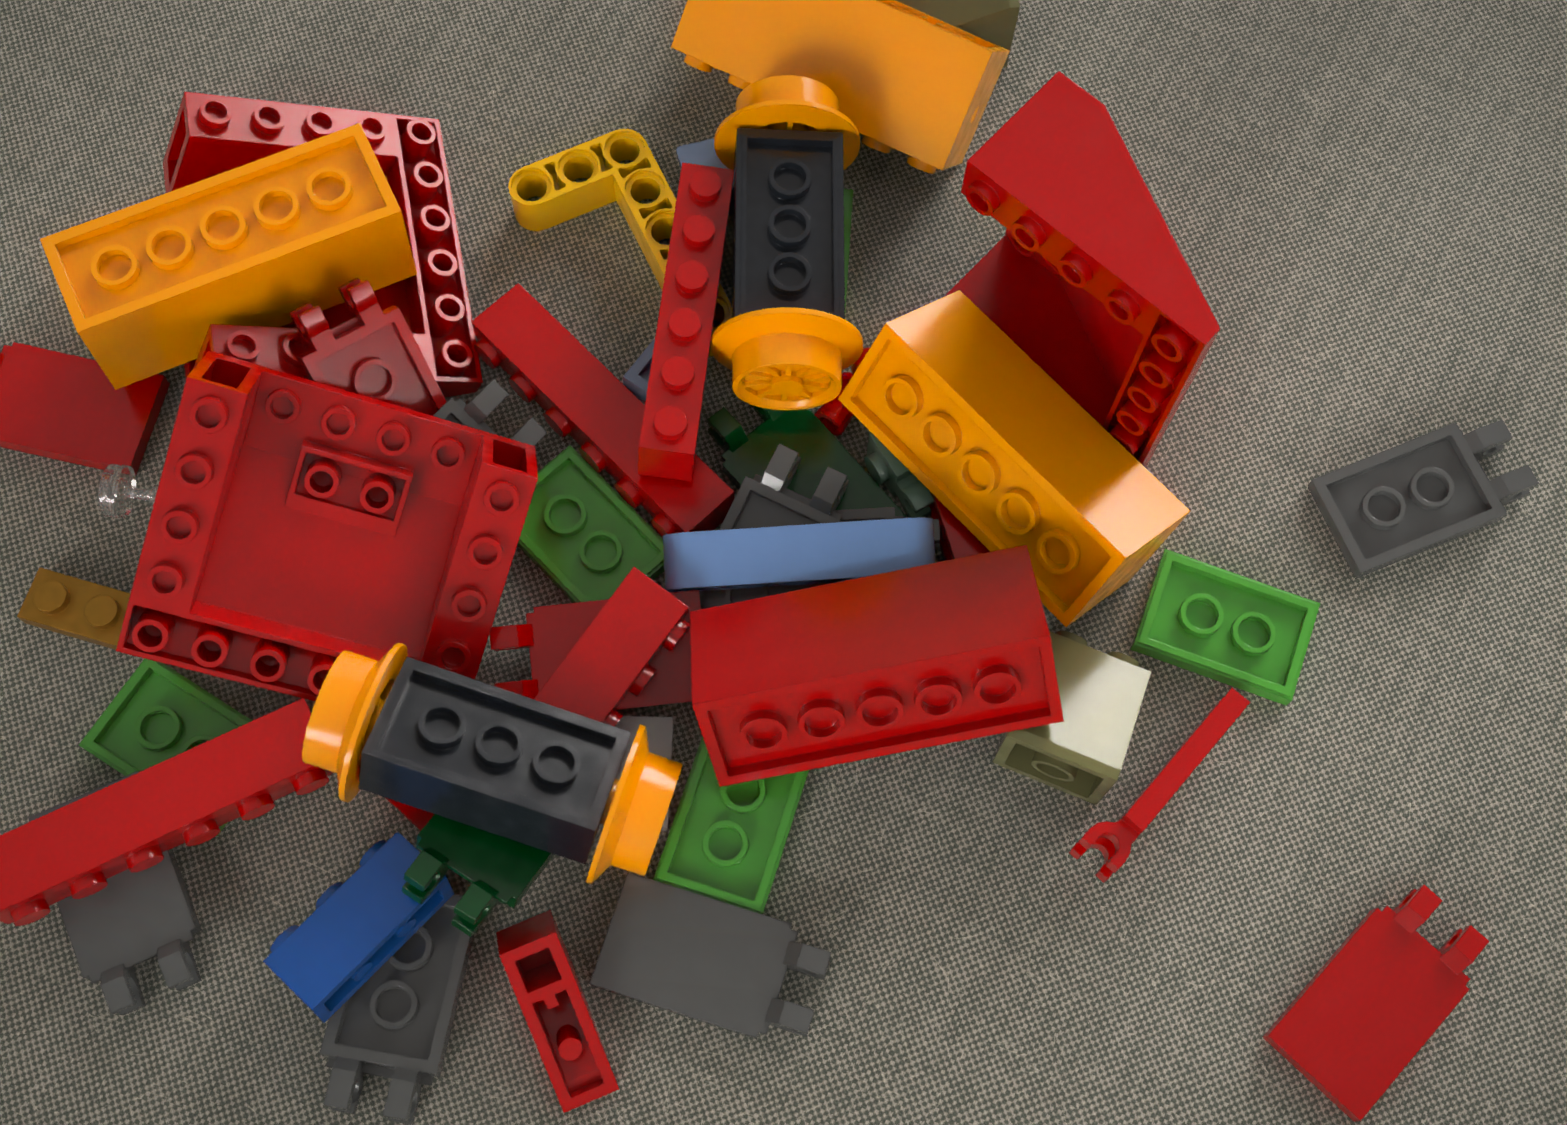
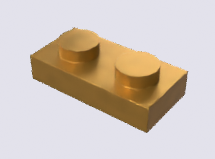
(75, 608)

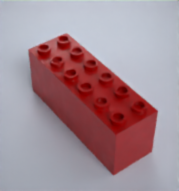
(873, 666)

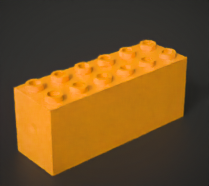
(893, 68)
(230, 254)
(1011, 452)

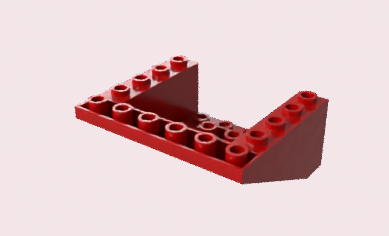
(229, 131)
(1087, 266)
(321, 529)

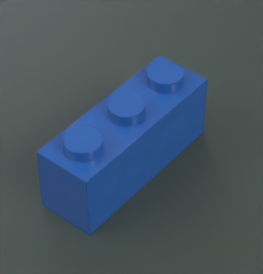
(353, 929)

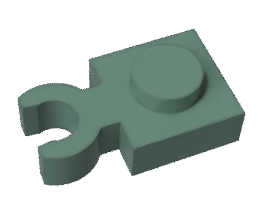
(899, 480)

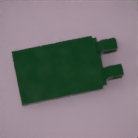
(804, 434)
(493, 864)

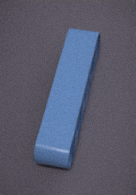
(795, 553)

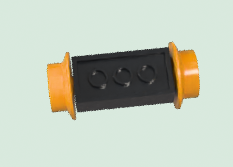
(788, 244)
(490, 759)

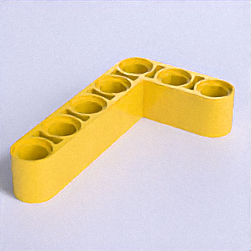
(605, 184)

